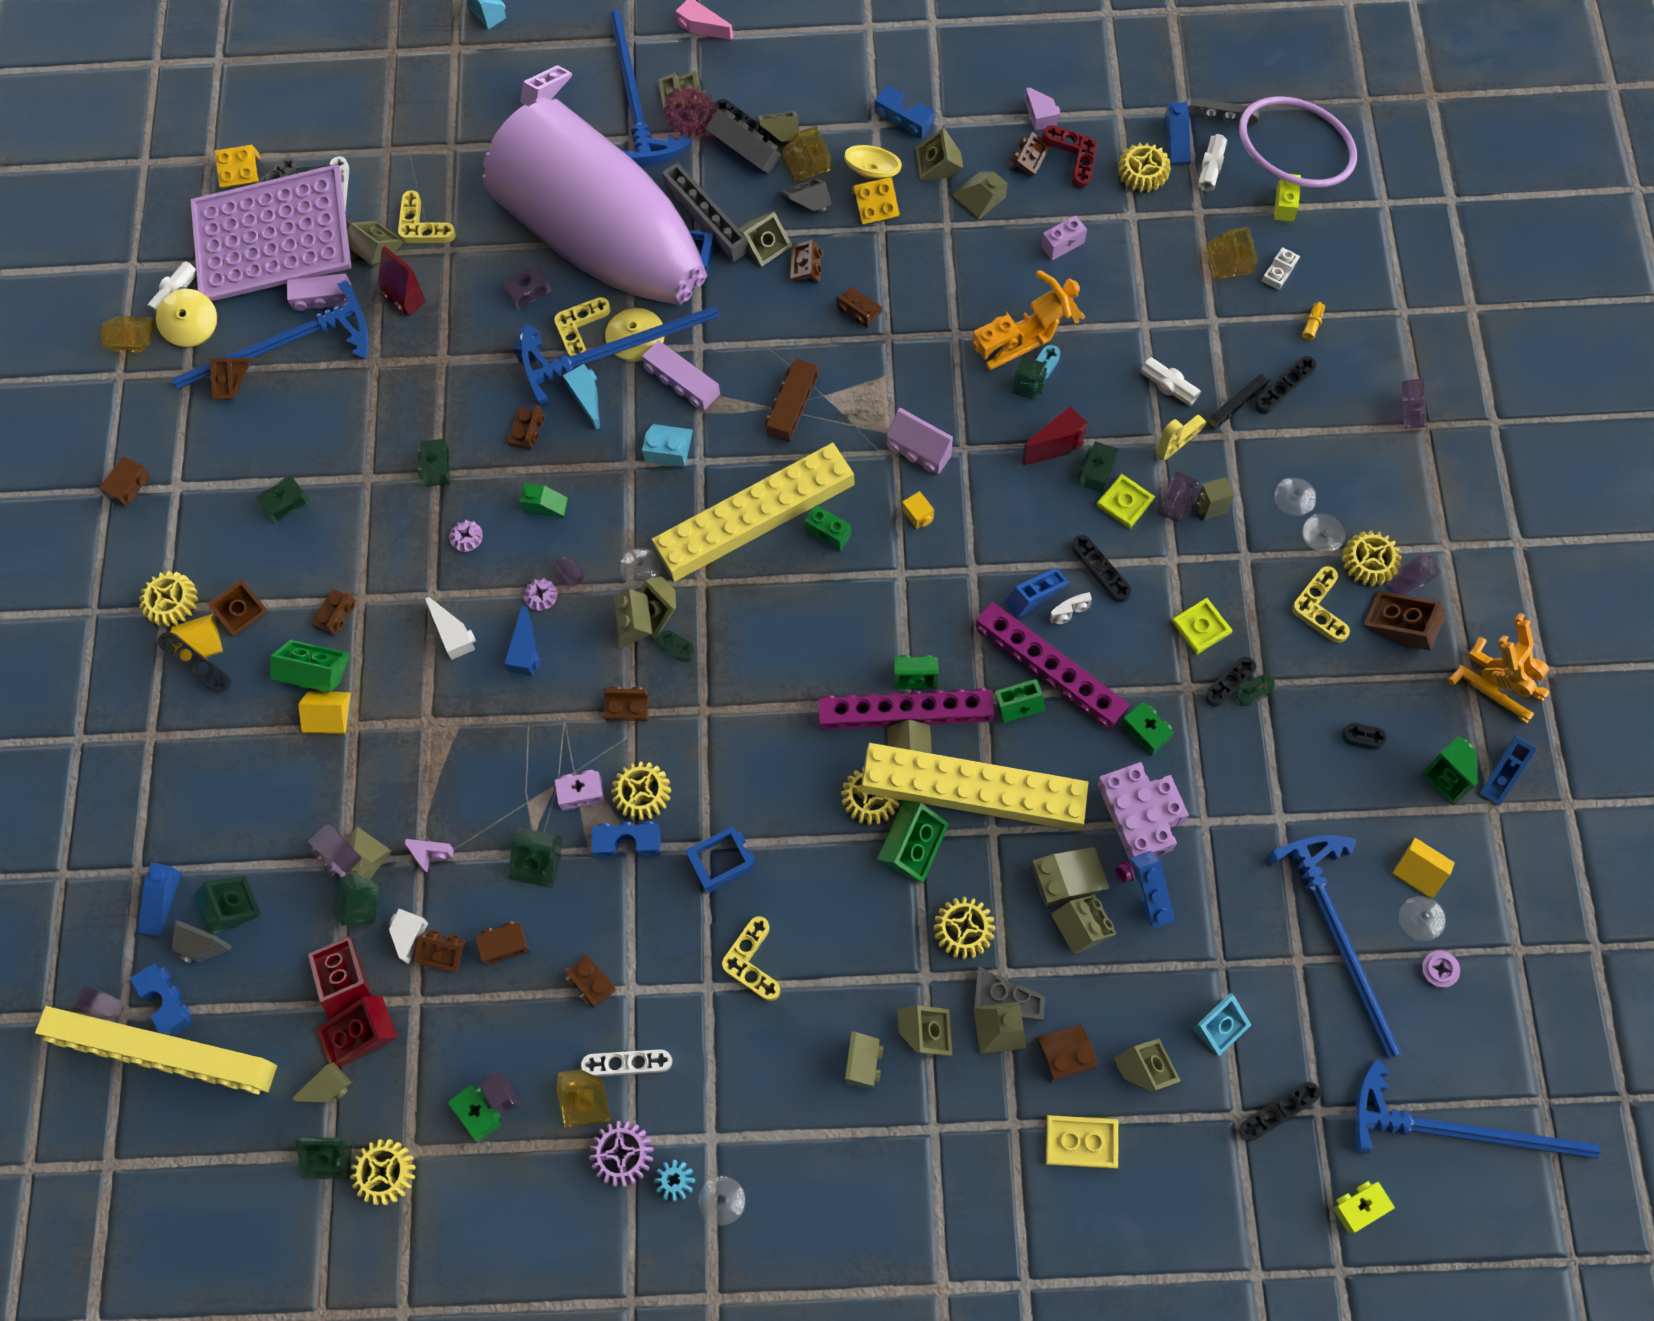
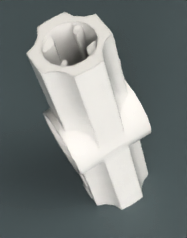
(1212, 162)
(178, 281)
(1170, 381)

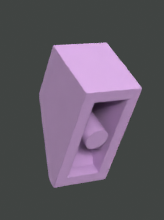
(1041, 109)

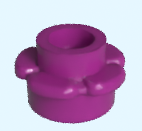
(1125, 872)

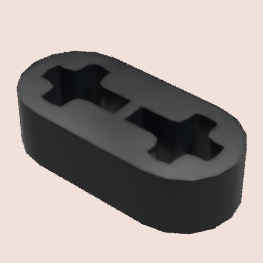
(1363, 736)

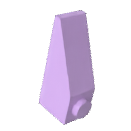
(544, 85)

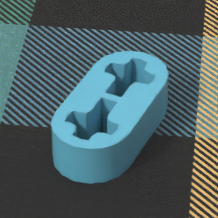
(1052, 362)

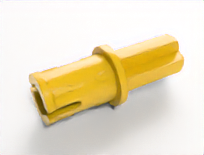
(1313, 321)

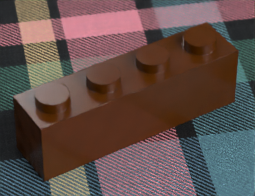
(792, 399)

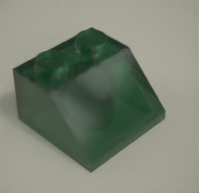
(535, 857)
(226, 904)

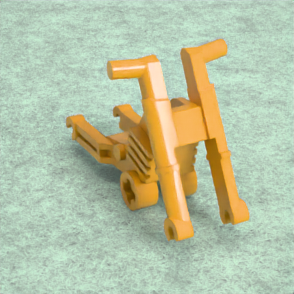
(1510, 672)

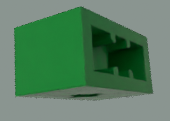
(828, 528)
(1020, 700)
(1149, 738)
(464, 1107)

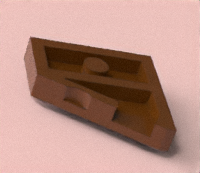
(227, 376)

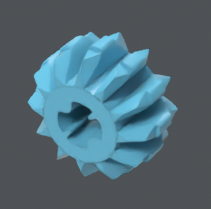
(675, 1189)

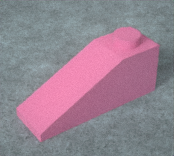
(702, 21)

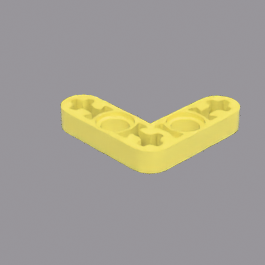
(413, 224)
(571, 326)
(1177, 435)
(1313, 609)
(744, 957)

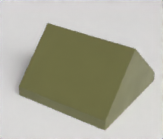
(910, 736)

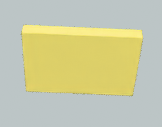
(1082, 1142)

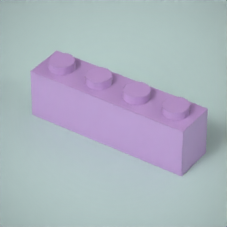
(681, 375)

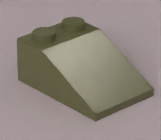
(1069, 876)

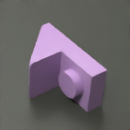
(424, 850)

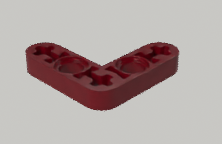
(1078, 148)

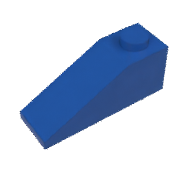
(1178, 132)
(1035, 592)
(523, 652)
(1508, 769)
(157, 898)

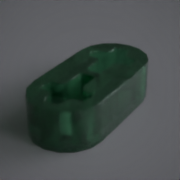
(674, 650)
(1257, 694)

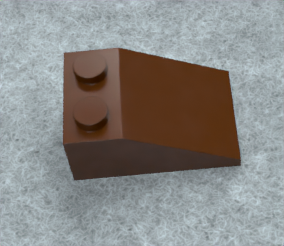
(1406, 619)

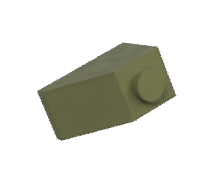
(325, 1086)

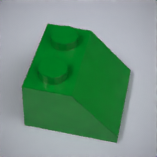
(916, 672)

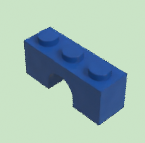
(915, 120)
(607, 838)
(1156, 900)
(172, 1015)

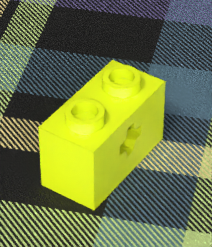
(1286, 200)
(1376, 1206)

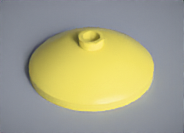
(872, 162)
(195, 326)
(620, 327)

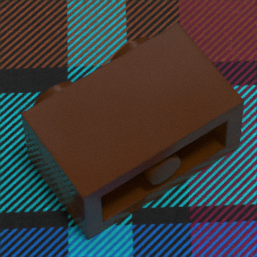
(124, 481)
(502, 943)

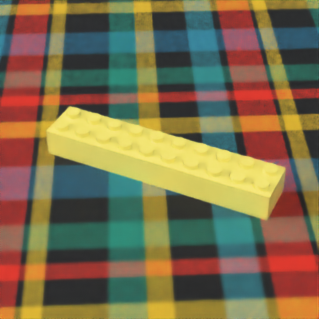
(753, 511)
(974, 787)
(156, 1050)

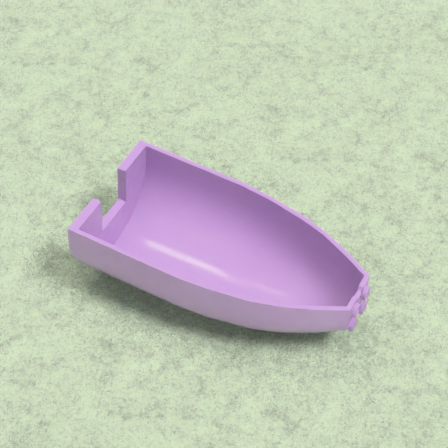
(591, 203)

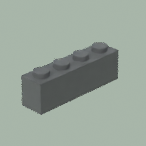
(744, 141)

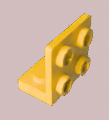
(237, 166)
(876, 200)

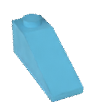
(583, 388)

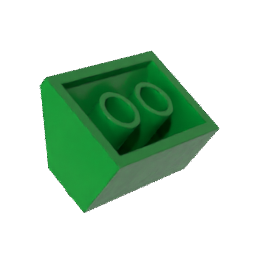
(308, 666)
(1454, 770)
(913, 841)

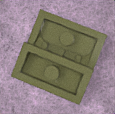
(669, 83)

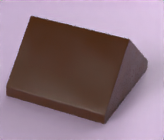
(237, 607)

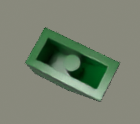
(543, 500)

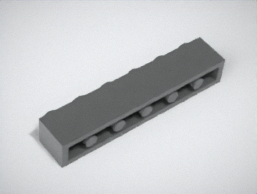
(705, 212)

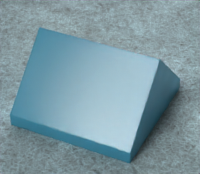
(1223, 1025)

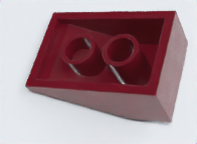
(399, 283)
(1056, 438)
(339, 976)
(357, 1031)

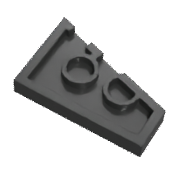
(995, 990)

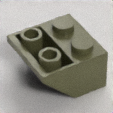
(1083, 923)

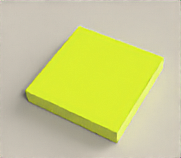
(1125, 501)
(1201, 626)

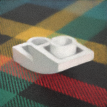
(1280, 268)
(1064, 611)

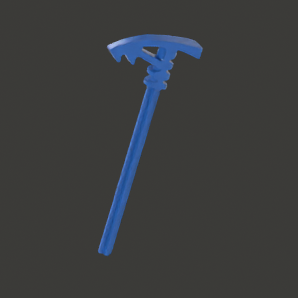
(648, 150)
(321, 322)
(567, 363)
(1333, 845)
(1367, 1120)

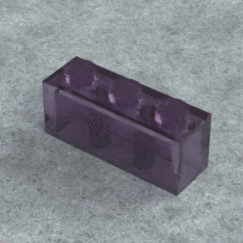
(334, 851)

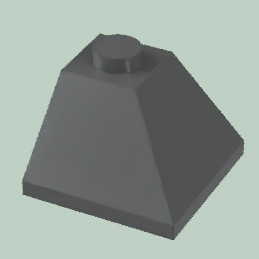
(810, 194)
(196, 944)

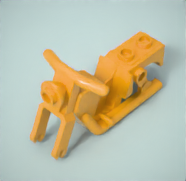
(1033, 329)

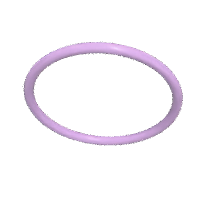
(1283, 175)

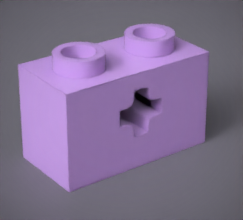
(1064, 237)
(590, 793)

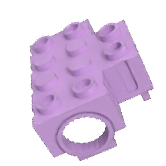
(1142, 809)

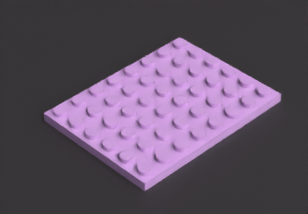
(270, 233)

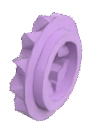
(466, 544)
(535, 602)
(1449, 964)

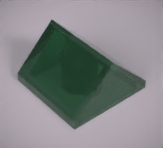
(356, 899)
(324, 1157)

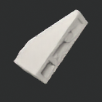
(452, 631)

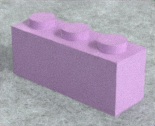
(316, 292)

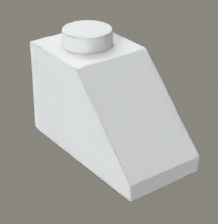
(405, 931)

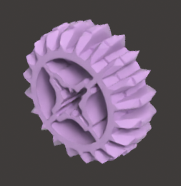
(619, 1133)

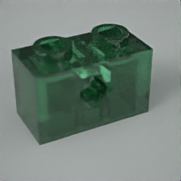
(1029, 378)
(434, 462)
(1097, 477)
(282, 499)

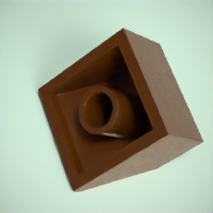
(1067, 1053)

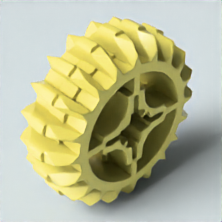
(1144, 167)
(1369, 547)
(164, 610)
(649, 776)
(865, 812)
(956, 925)
(375, 1179)

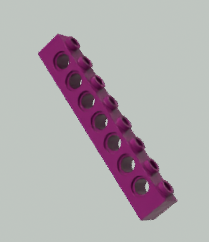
(1064, 667)
(894, 701)

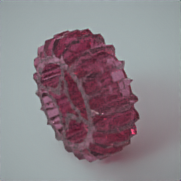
(682, 113)

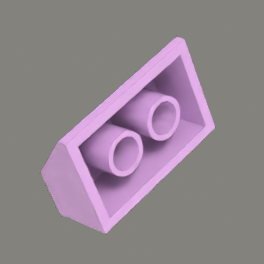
(919, 441)

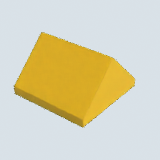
(200, 634)
(324, 712)
(1423, 868)

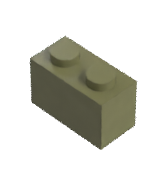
(1214, 498)

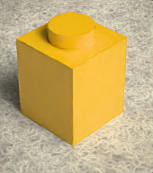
(918, 510)

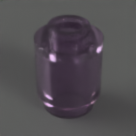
(569, 570)

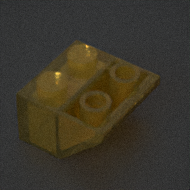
(807, 154)
(1232, 253)

